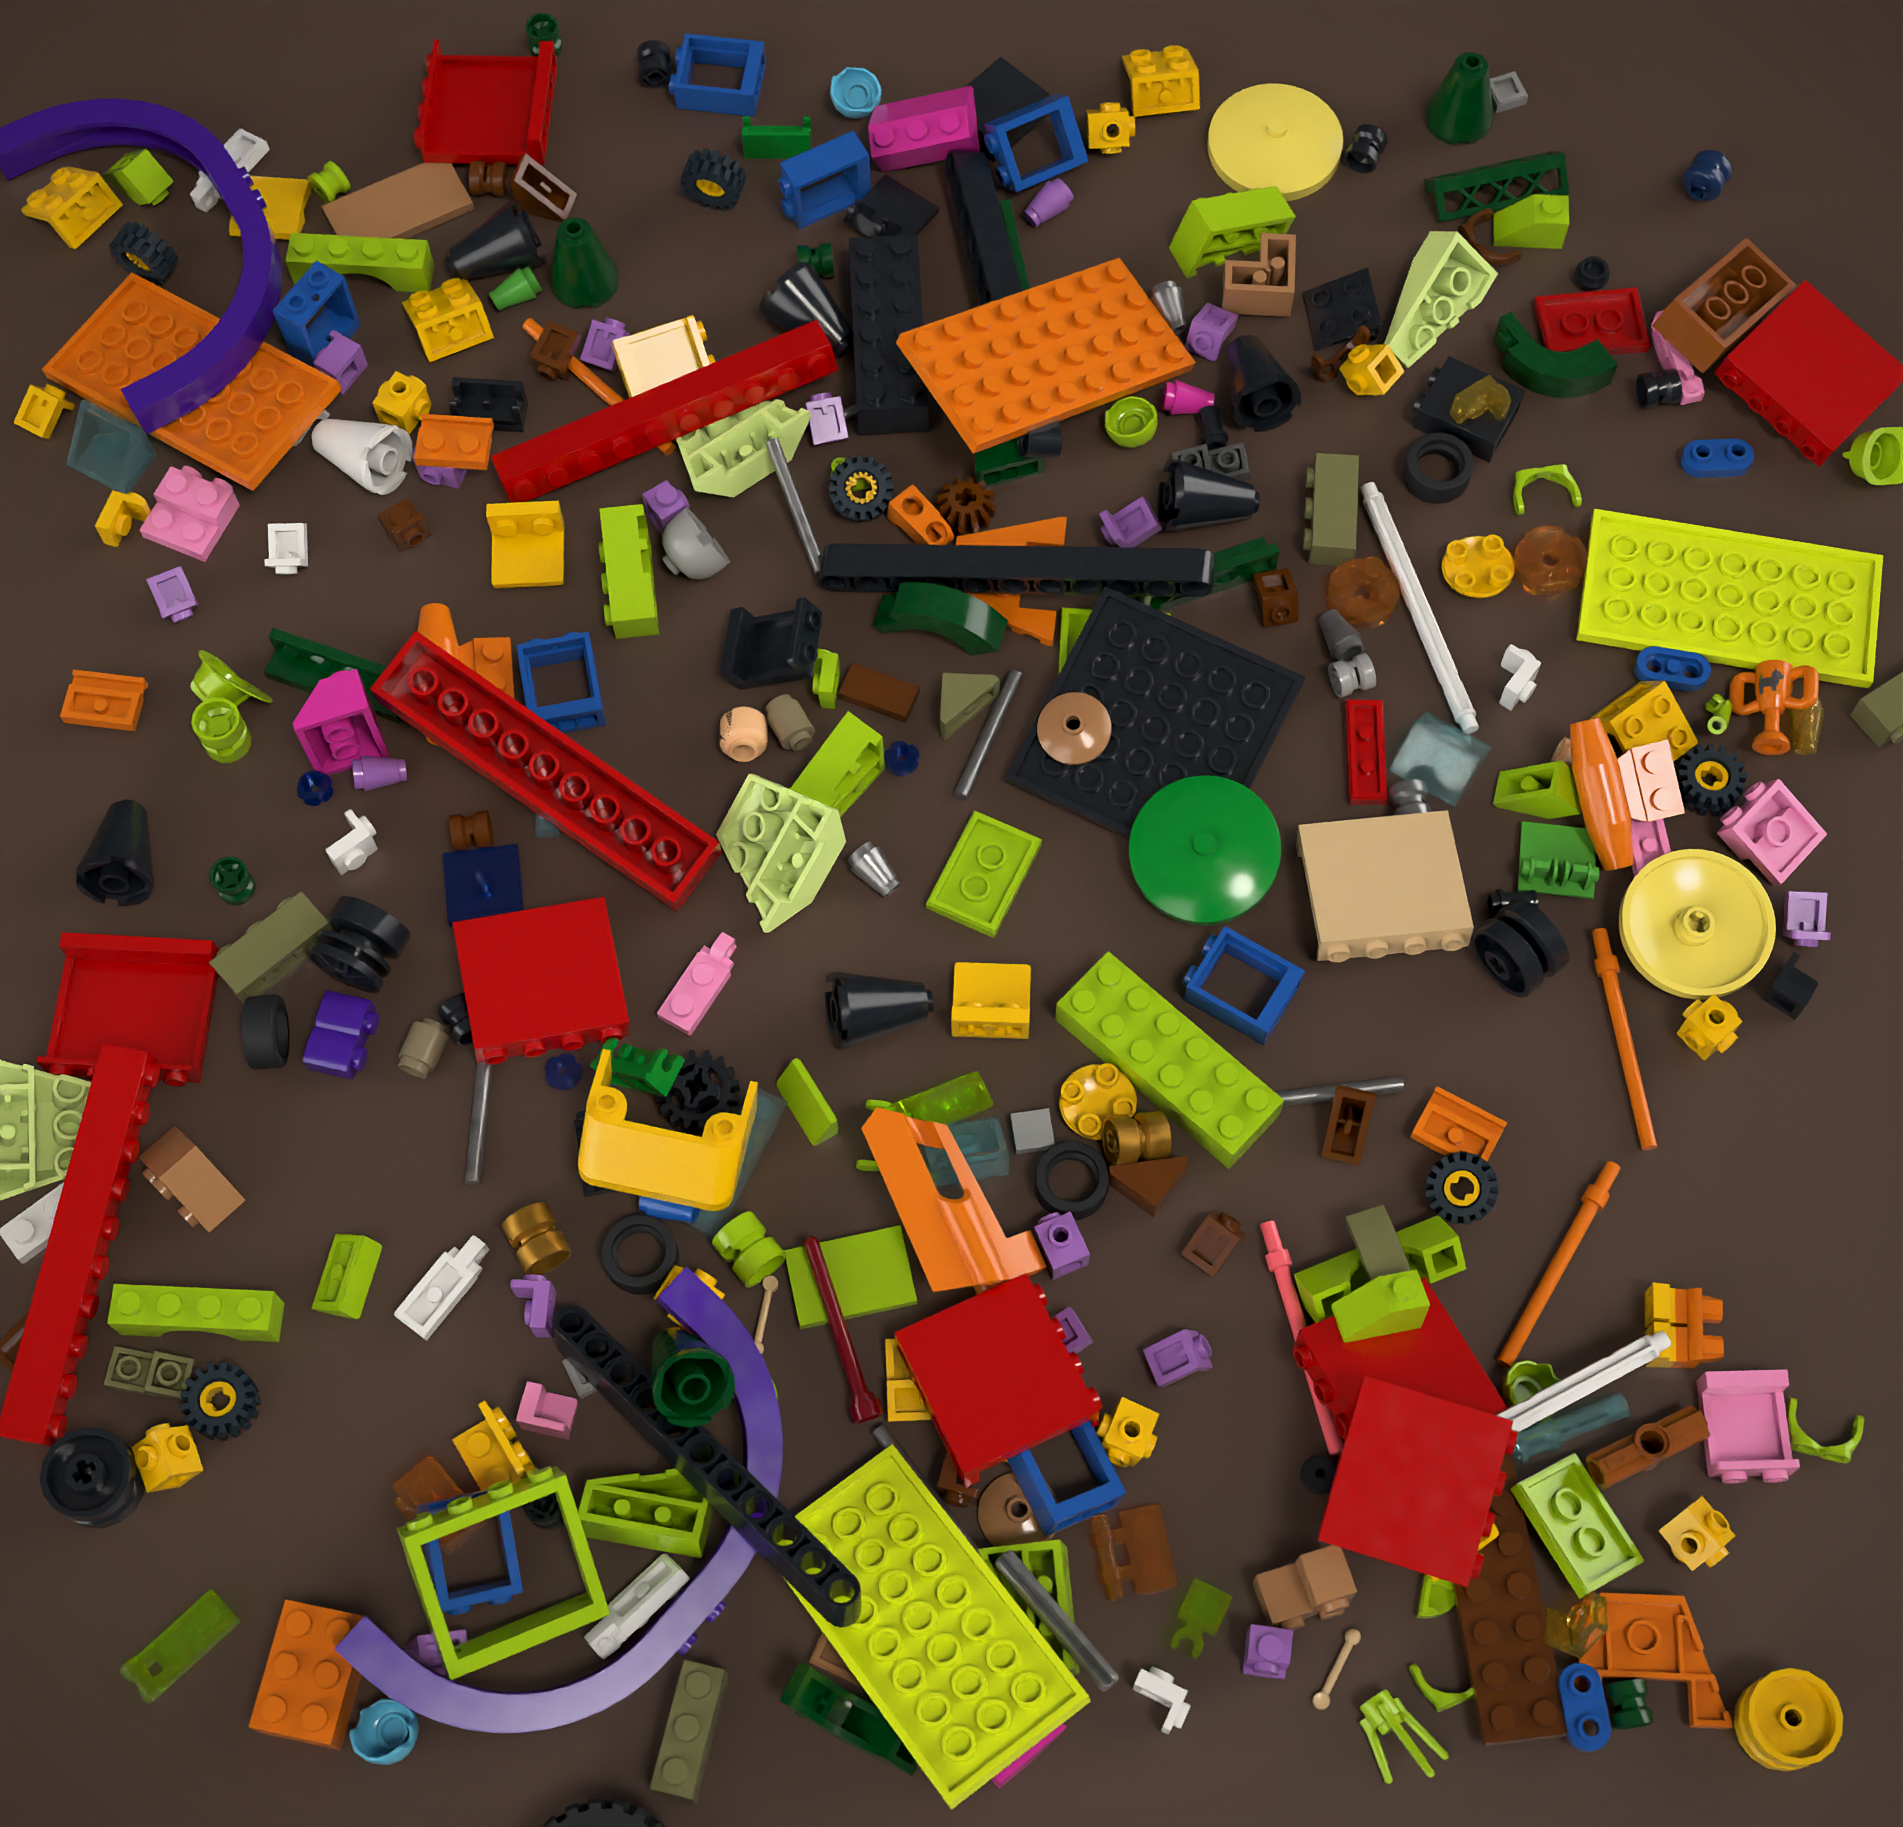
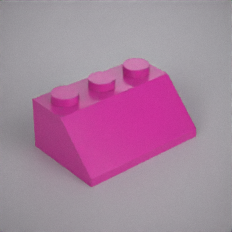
(923, 129)
(339, 724)

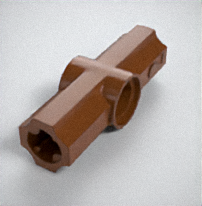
(1628, 1457)

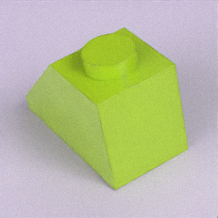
(139, 177)
(1533, 223)
(1539, 791)
(1382, 1307)

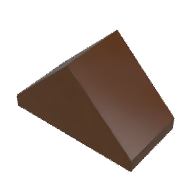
(541, 191)
(1348, 1124)
(1148, 1182)

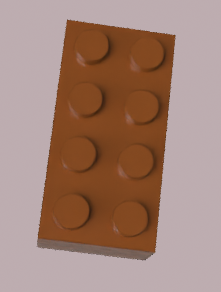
(1724, 305)

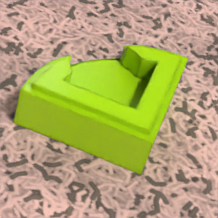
(1435, 1598)

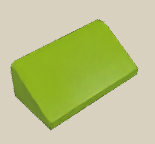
(807, 1103)
(347, 1276)

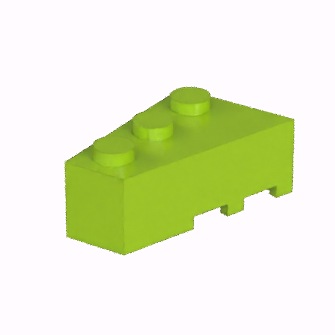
(1227, 225)
(628, 572)
(843, 765)
(647, 1512)
(1050, 1567)

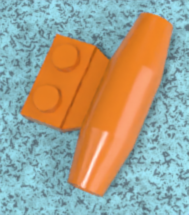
(485, 656)
(1624, 788)

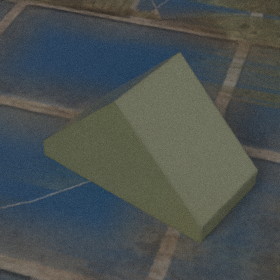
(964, 698)

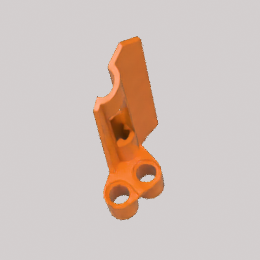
(953, 1238)

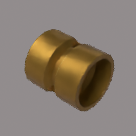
(1140, 1138)
(535, 1236)

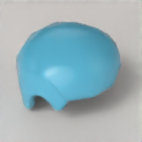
(855, 92)
(385, 1732)

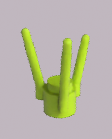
(1386, 1715)

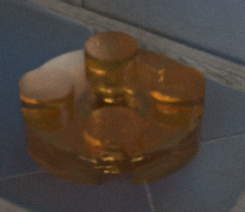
(1367, 574)
(1546, 579)

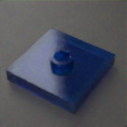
(483, 882)

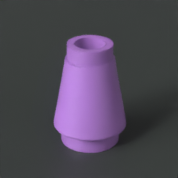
(1049, 202)
(377, 772)

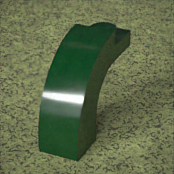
(1550, 371)
(943, 611)
(845, 1717)

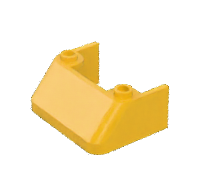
(658, 1160)

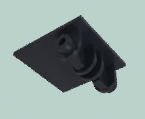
(1342, 307)

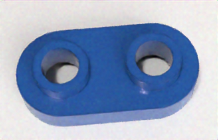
(1718, 459)
(1671, 668)
(1584, 1707)

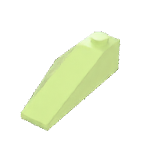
(1439, 288)

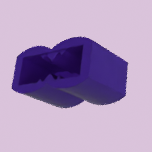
(340, 1035)

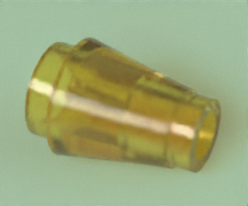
(1806, 728)

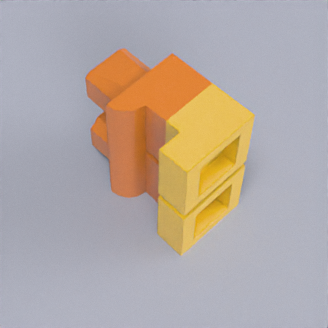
(1682, 1317)

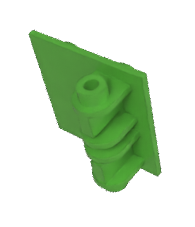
(1557, 860)

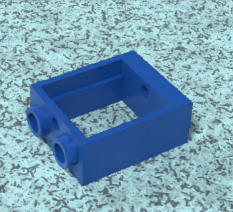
(721, 52)
(1066, 132)
(832, 195)
(299, 307)
(568, 715)
(1259, 958)
(1054, 1516)
(494, 1592)

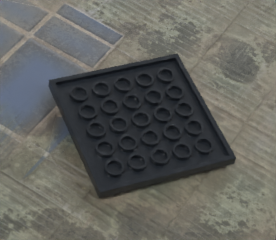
(1175, 710)

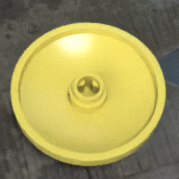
(1275, 139)
(1697, 924)

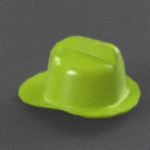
(1878, 456)
(217, 680)

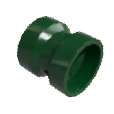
(543, 28)
(819, 257)
(232, 872)
(1628, 1704)

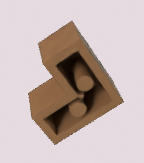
(1263, 285)
(183, 1171)
(1309, 1587)

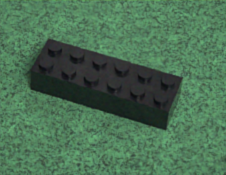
(883, 307)

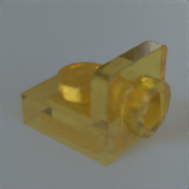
(1480, 396)
(1578, 1629)

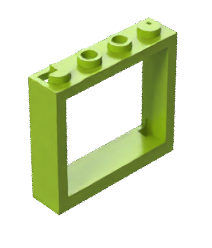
(529, 1630)

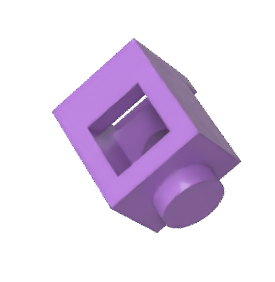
(341, 360)
(663, 503)
(1267, 1651)

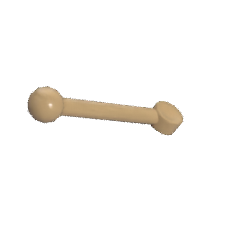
(770, 1285)
(1321, 1699)

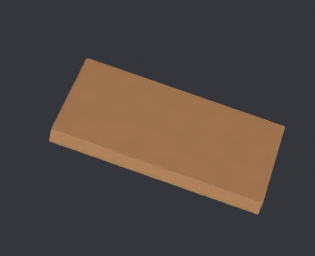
(401, 204)

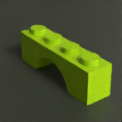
(398, 262)
(1427, 1246)
(227, 1312)

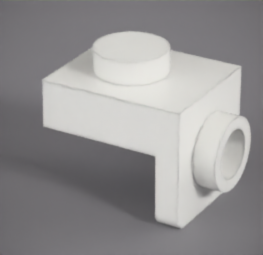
(287, 547)
(1525, 670)
(354, 847)
(1160, 1687)

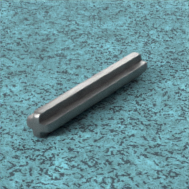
(1057, 1621)

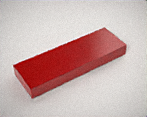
(1366, 752)

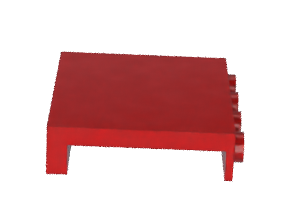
(486, 107)
(1811, 373)
(541, 980)
(134, 996)
(1420, 1359)
(996, 1376)
(1417, 1481)

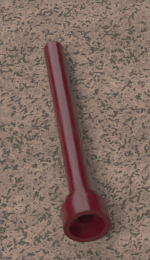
(864, 1404)

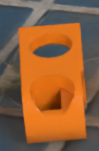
(919, 518)

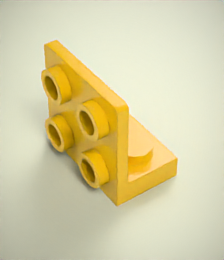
(1162, 81)
(73, 204)
(448, 318)
(526, 544)
(1647, 716)
(991, 1000)
(490, 1452)

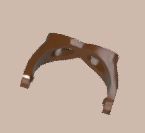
(1490, 257)
(1318, 364)

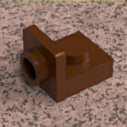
(555, 351)
(405, 525)
(1277, 597)
(1214, 1242)
(955, 1493)

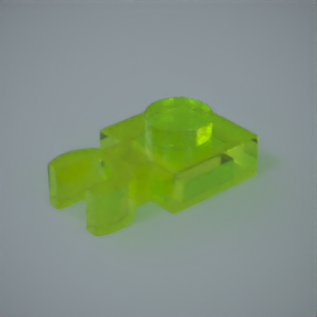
(1202, 1612)

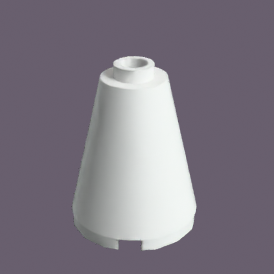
(365, 451)

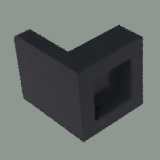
(1791, 989)

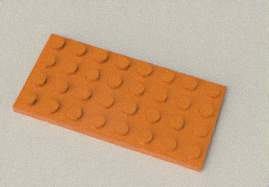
(1045, 354)
(237, 430)

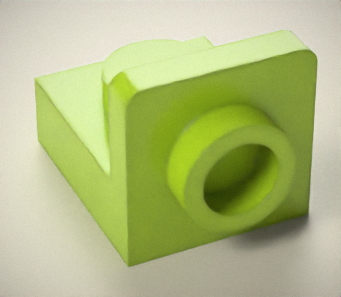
(826, 678)

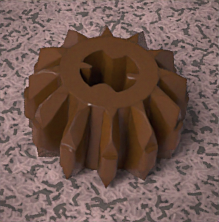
(966, 505)

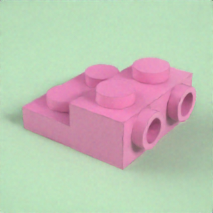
(190, 512)
(1771, 830)

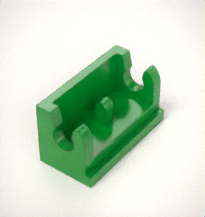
(775, 141)
(642, 1068)

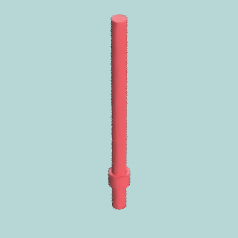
(1279, 1263)

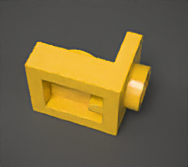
(42, 409)
(118, 514)

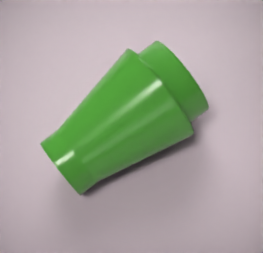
(516, 289)

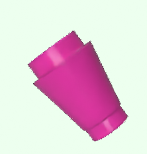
(1184, 398)

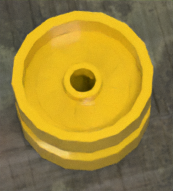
(1809, 1708)

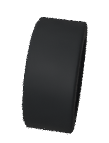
(1444, 445)
(265, 1031)
(1072, 1151)
(626, 1228)

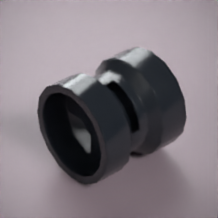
(654, 64)
(1368, 143)
(1660, 388)
(455, 1014)
(546, 1515)

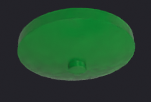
(1205, 850)

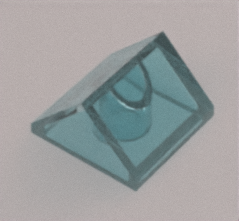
(109, 448)
(1440, 757)
(981, 1146)

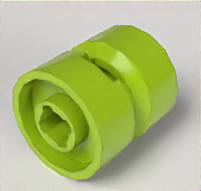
(221, 730)
(745, 1245)

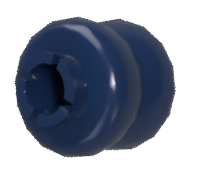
(1707, 175)

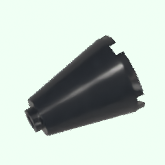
(497, 245)
(804, 299)
(1259, 386)
(1202, 497)
(119, 857)
(873, 1006)

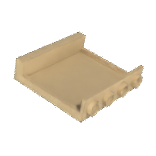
(1385, 886)

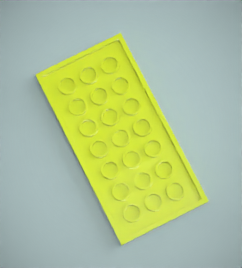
(1730, 596)
(936, 1631)

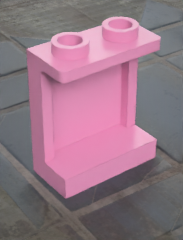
(1746, 1425)

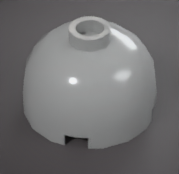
(692, 548)

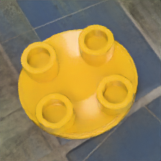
(1478, 566)
(1093, 1095)

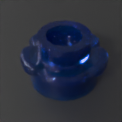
(901, 767)
(315, 779)
(567, 1080)

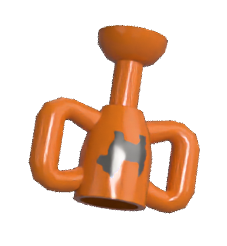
(1773, 695)

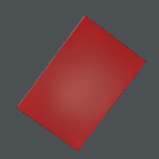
(1579, 318)

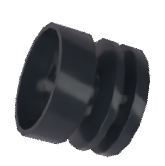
(359, 944)

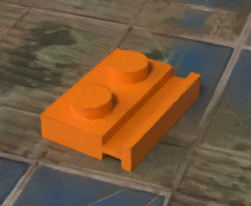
(454, 442)
(104, 700)
(1457, 1126)

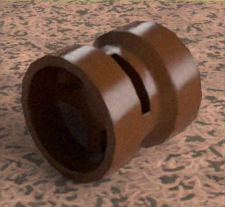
(489, 178)
(471, 830)

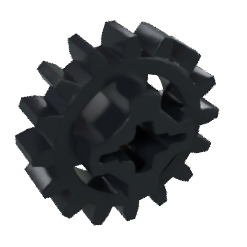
(711, 1097)

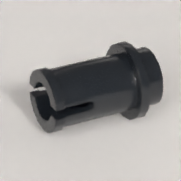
(1212, 428)
(1500, 899)

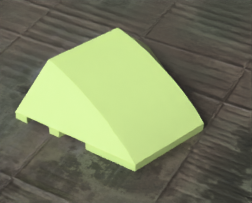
(733, 451)
(780, 847)
(37, 1126)

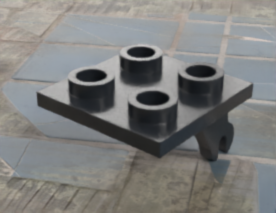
(890, 211)

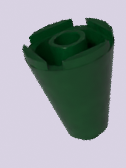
(1462, 102)
(582, 266)
(689, 1379)

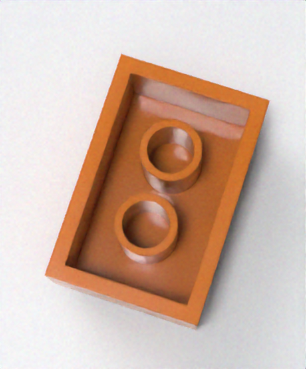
(306, 1682)

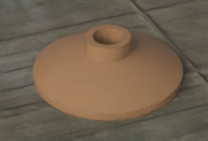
(1077, 745)
(997, 1520)

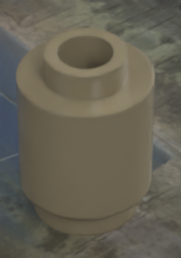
(789, 722)
(422, 1048)

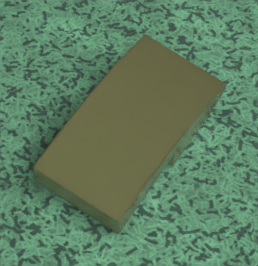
(1377, 1242)
(148, 1373)

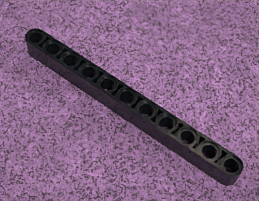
(991, 261)
(1019, 569)
(712, 1476)

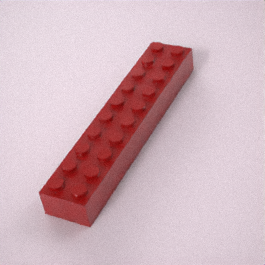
(546, 771)

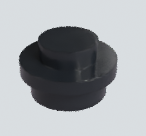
(1592, 273)

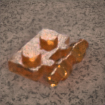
(1146, 1549)

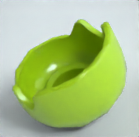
(1131, 422)
(1526, 1380)

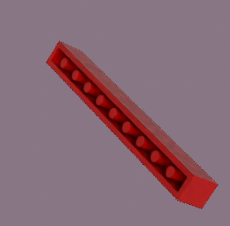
(665, 412)
(78, 1246)

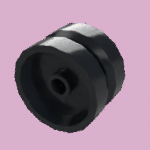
(1520, 947)
(87, 1456)

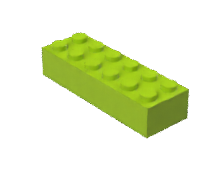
(1169, 1059)

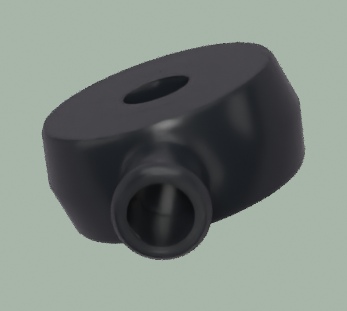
(1309, 1479)

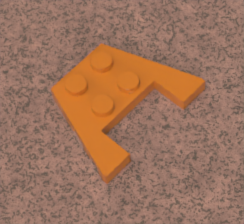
(1039, 533)
(1657, 1642)

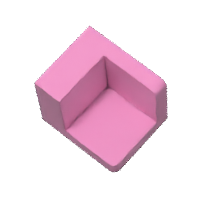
(546, 1412)

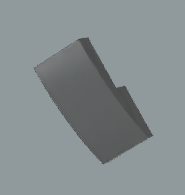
(1226, 460)

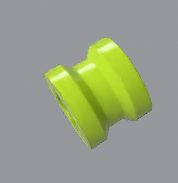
(329, 182)

